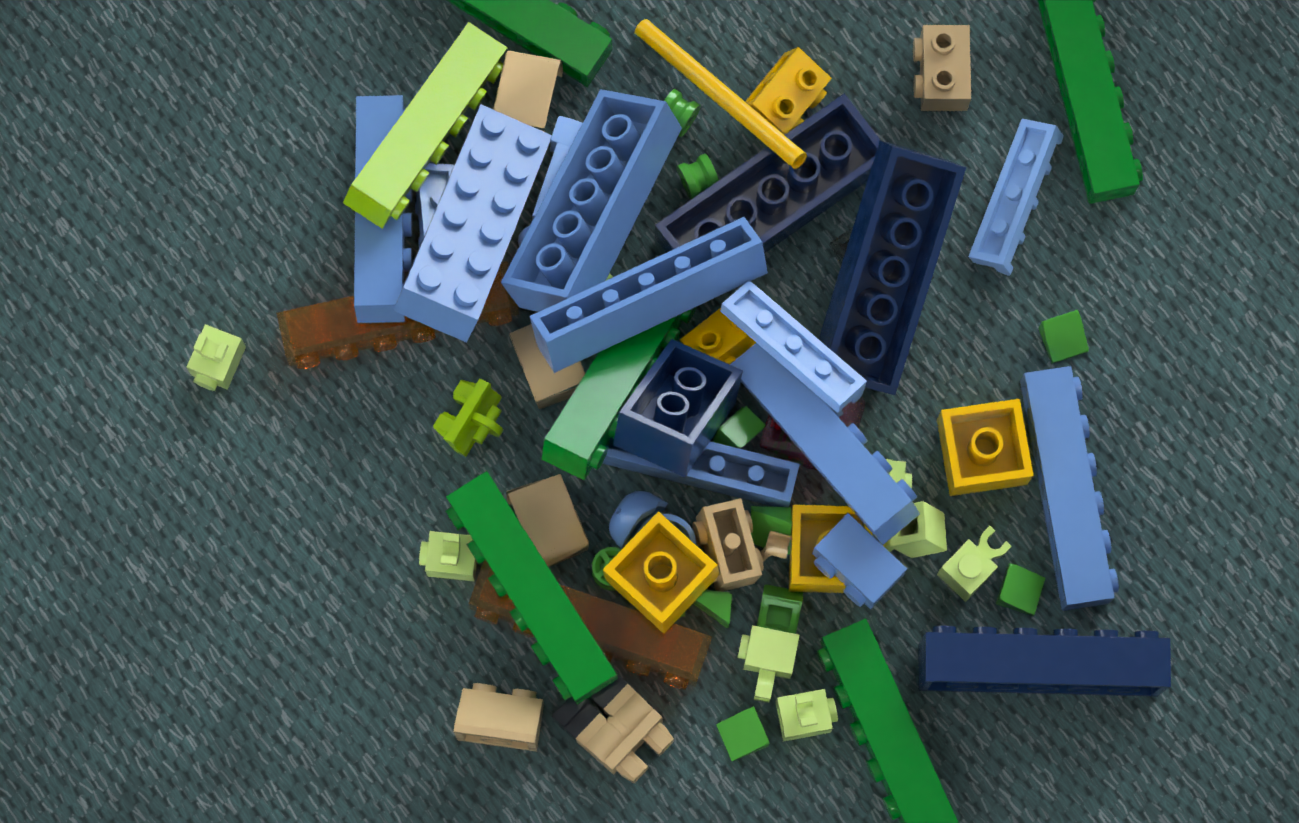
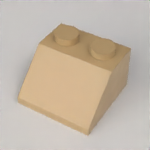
(499, 717)

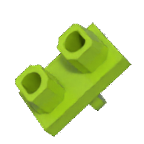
(474, 419)

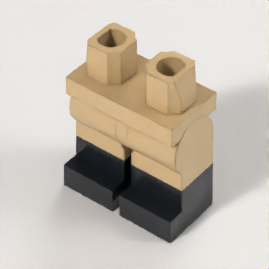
(617, 738)

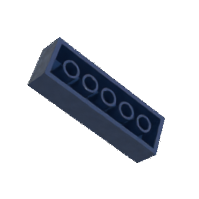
(774, 194)
(890, 262)
(1044, 662)

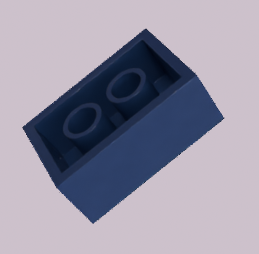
(677, 408)

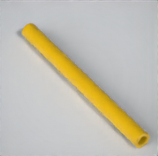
(721, 94)

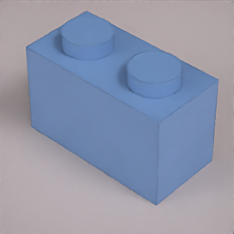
(858, 562)

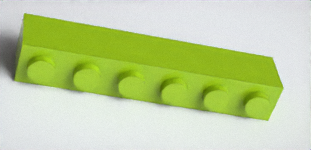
(425, 125)

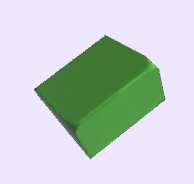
(1064, 336)
(739, 429)
(770, 519)
(1020, 589)
(716, 605)
(780, 609)
(743, 734)

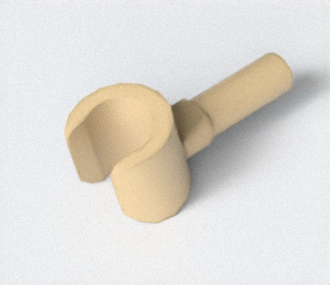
(776, 545)

